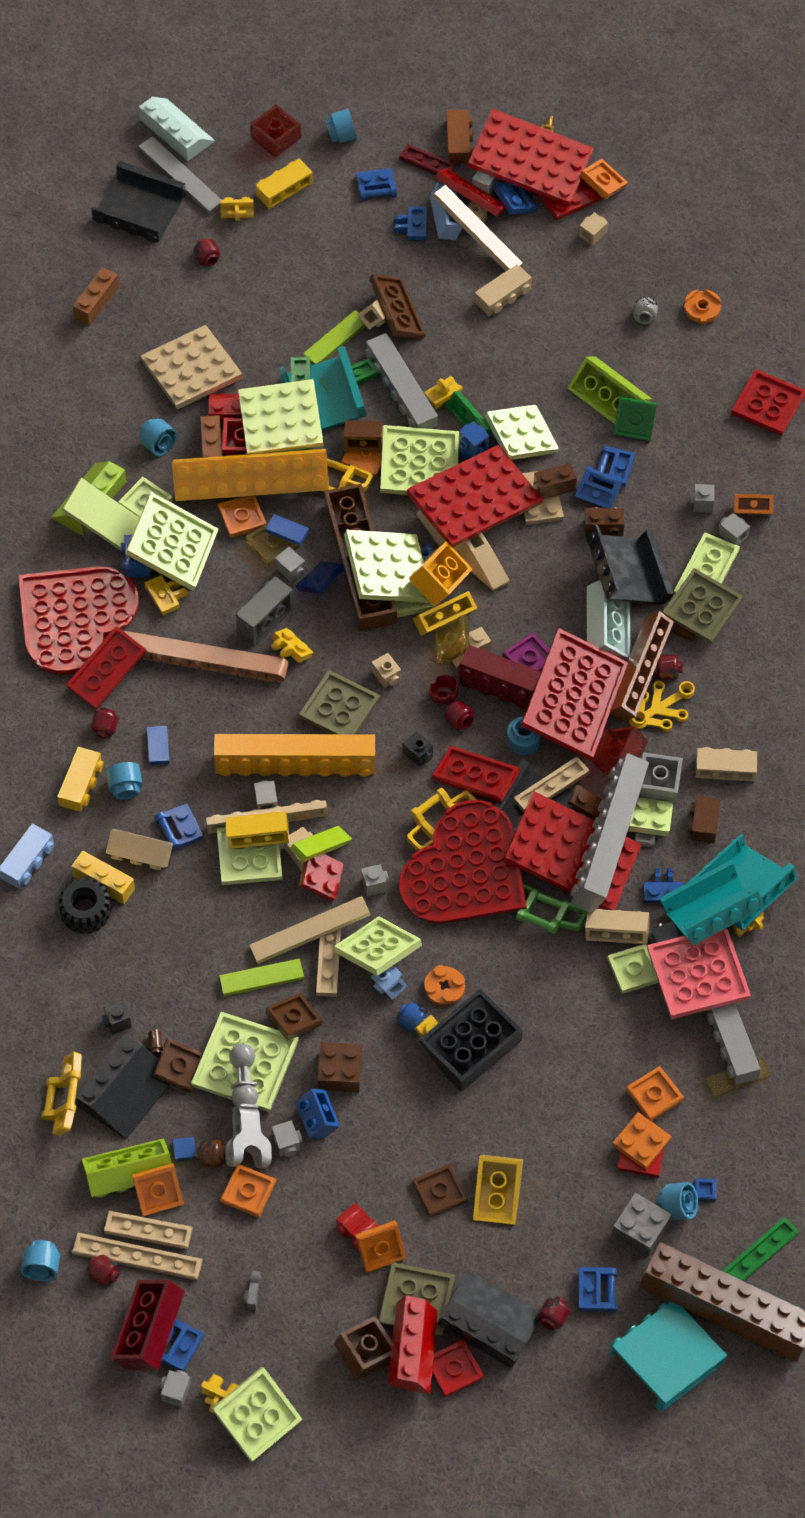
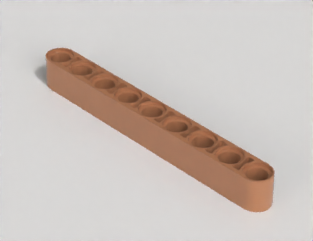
(212, 658)

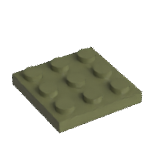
(703, 605)
(339, 705)
(419, 1283)

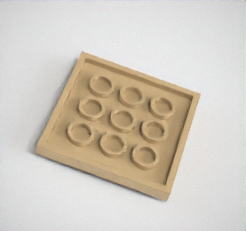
(191, 367)

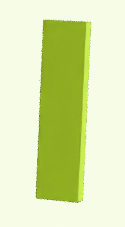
(335, 338)
(320, 843)
(261, 977)

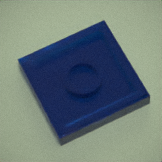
(320, 577)

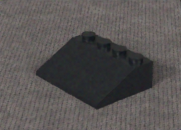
(471, 1039)
(122, 1087)
(489, 1319)

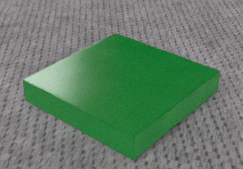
(635, 418)

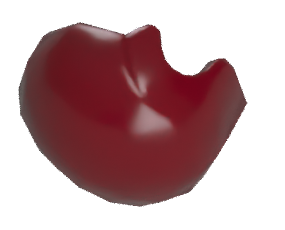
(444, 689)

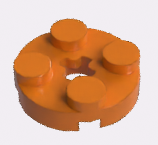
(698, 314)
(441, 975)

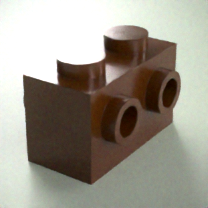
(608, 520)

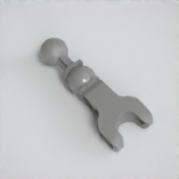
(246, 1117)

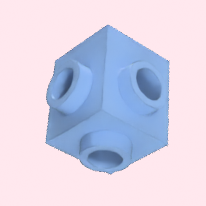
(389, 982)

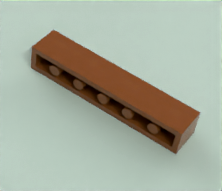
(641, 666)

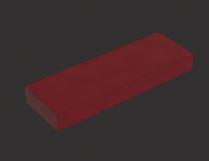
(425, 160)

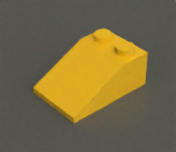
(497, 1189)

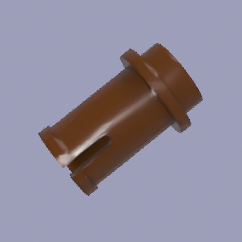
(155, 1042)

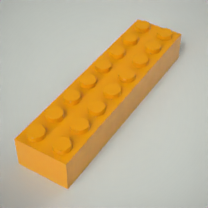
(250, 474)
(294, 754)

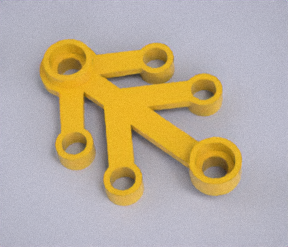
(661, 708)

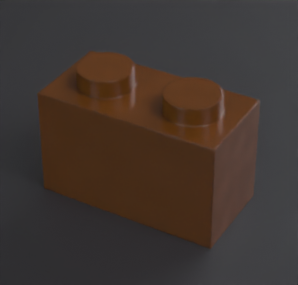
(363, 435)
(555, 481)
(705, 819)

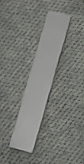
(176, 170)

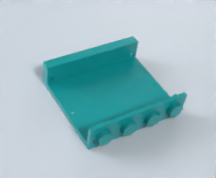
(344, 398)
(755, 872)
(710, 903)
(669, 1353)

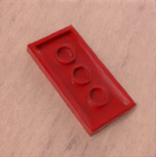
(470, 191)
(106, 667)
(476, 773)

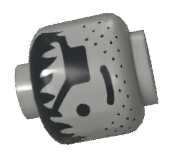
(645, 310)

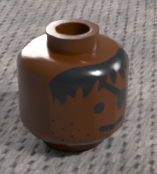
(211, 1153)

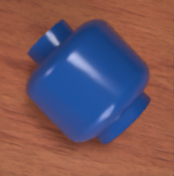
(411, 1016)

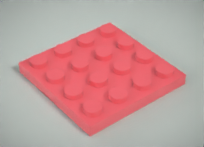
(698, 975)

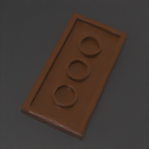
(397, 306)

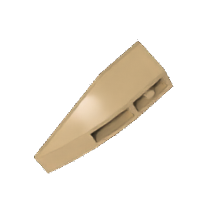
(477, 555)

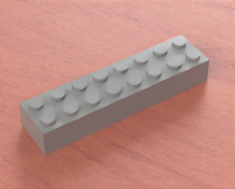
(609, 833)

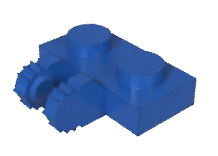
(416, 223)
(657, 889)

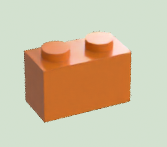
(753, 504)

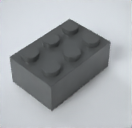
(264, 611)

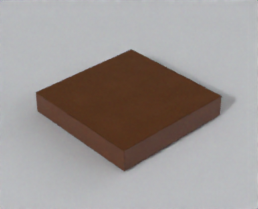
(293, 1016)
(177, 1065)
(439, 1190)

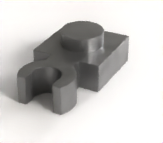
(251, 1296)

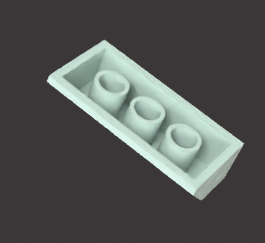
(174, 127)
(608, 622)

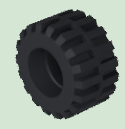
(86, 919)

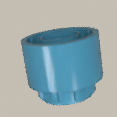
(341, 127)
(158, 433)
(522, 744)
(124, 780)
(679, 1200)
(40, 1261)

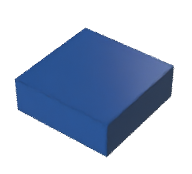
(184, 1149)
(706, 1189)

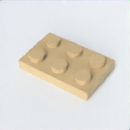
(548, 511)

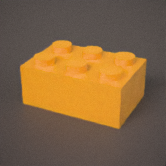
(440, 573)

